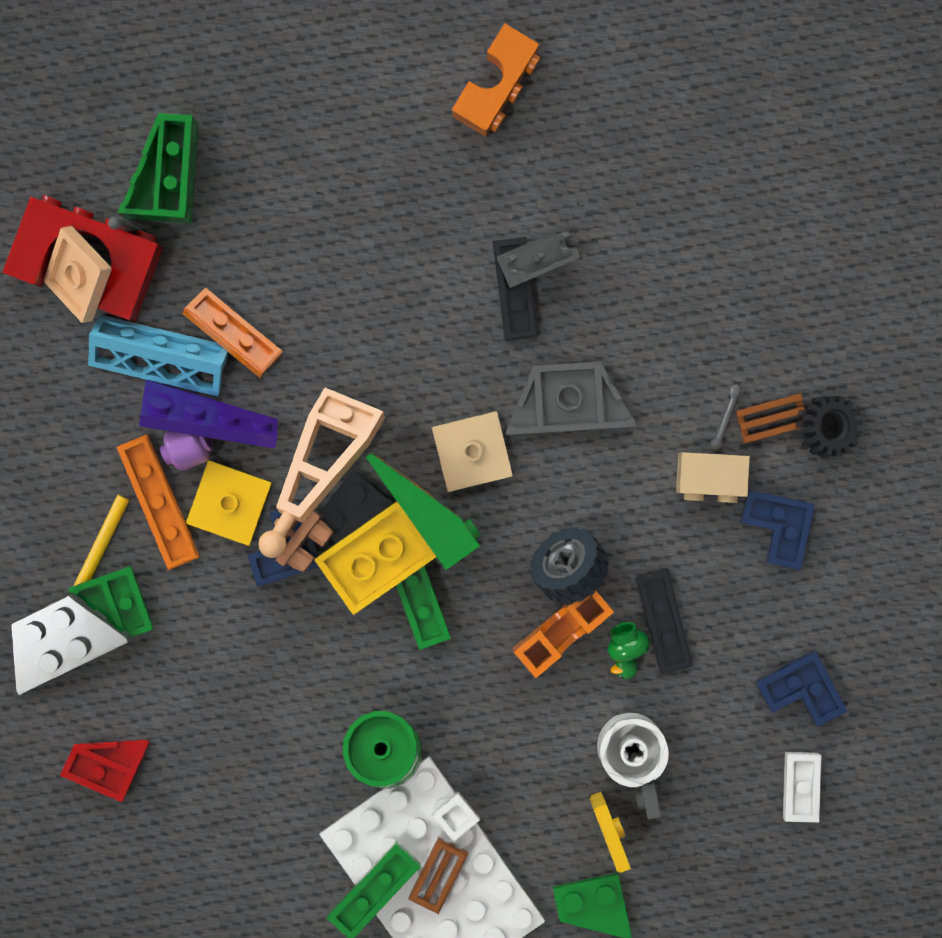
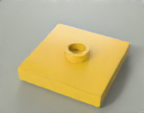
(229, 503)
(612, 832)

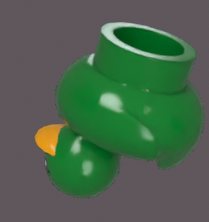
(624, 647)

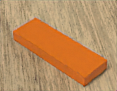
(232, 332)

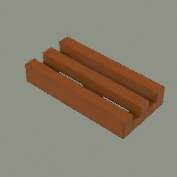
(771, 432)
(450, 849)

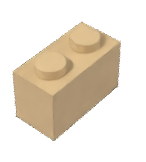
(712, 475)

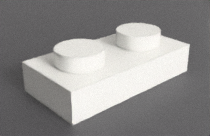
(801, 787)

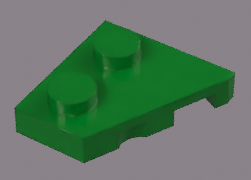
(119, 599)
(594, 905)

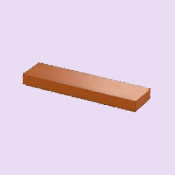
(158, 501)

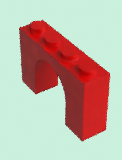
(131, 255)

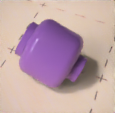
(185, 450)

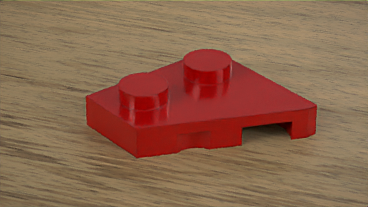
(105, 766)

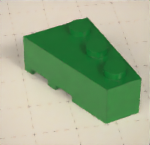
(166, 173)

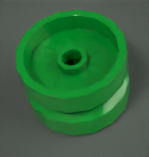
(366, 737)

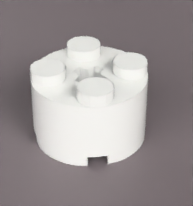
(640, 766)

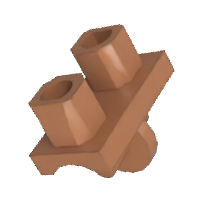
(294, 553)

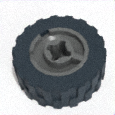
(569, 566)

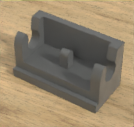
(536, 258)

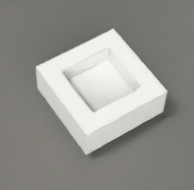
(455, 816)

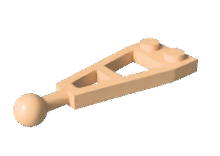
(340, 415)

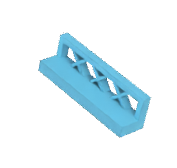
(157, 349)

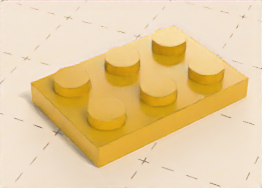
(375, 558)

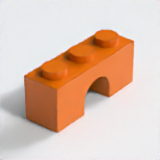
(483, 107)
(559, 631)

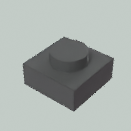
(647, 800)

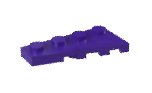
(196, 415)

